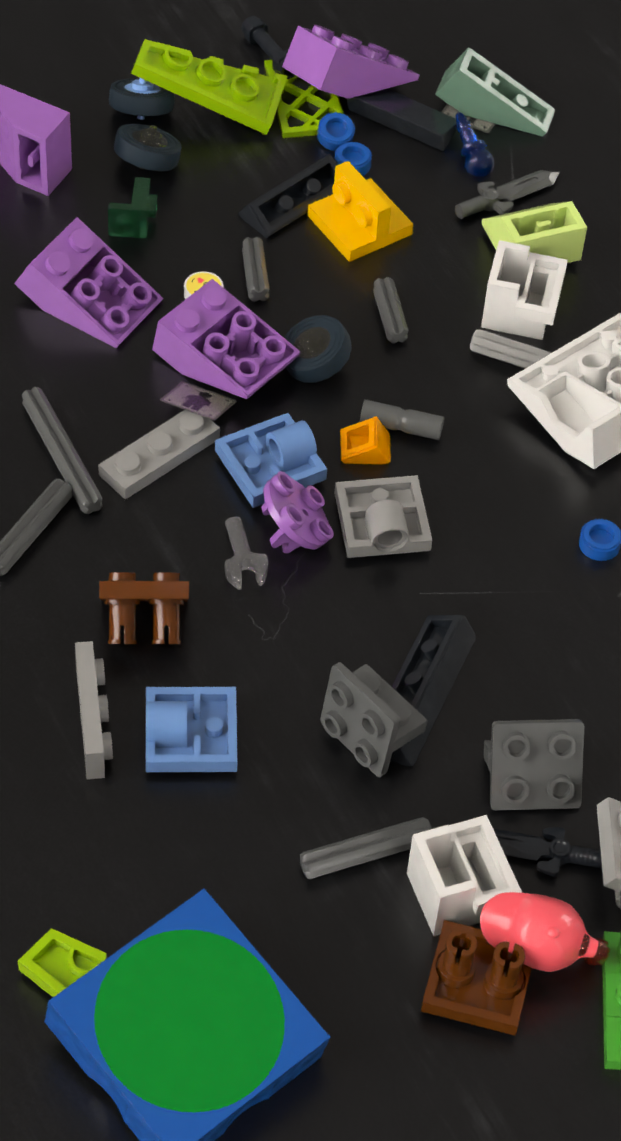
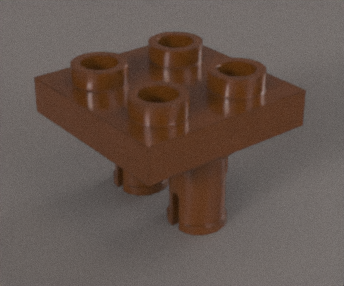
(124, 593)
(475, 980)

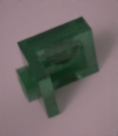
(133, 218)

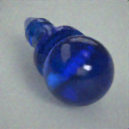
(478, 159)

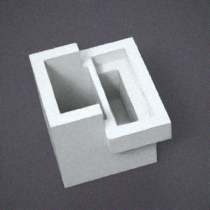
(522, 291)
(458, 871)

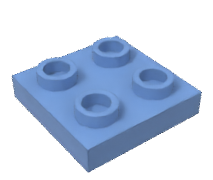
(268, 448)
(191, 729)

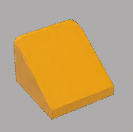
(365, 443)

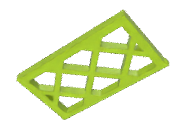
(284, 110)

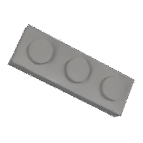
(158, 452)
(92, 710)

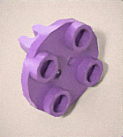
(296, 513)

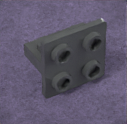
(368, 716)
(535, 764)

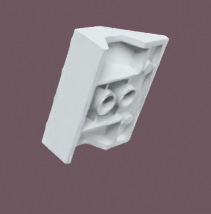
(579, 393)

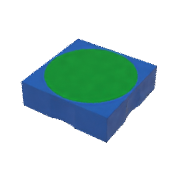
(186, 1026)

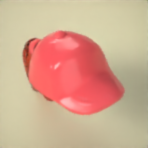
(544, 928)

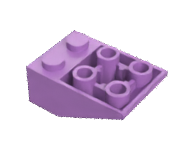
(343, 64)
(34, 141)
(88, 285)
(221, 342)

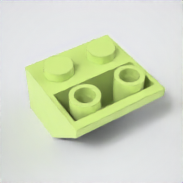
(548, 230)

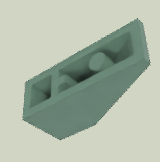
(491, 95)

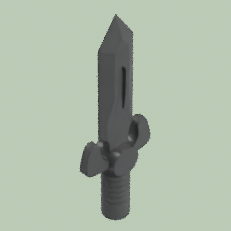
(493, 199)

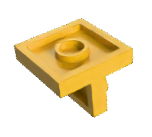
(358, 215)

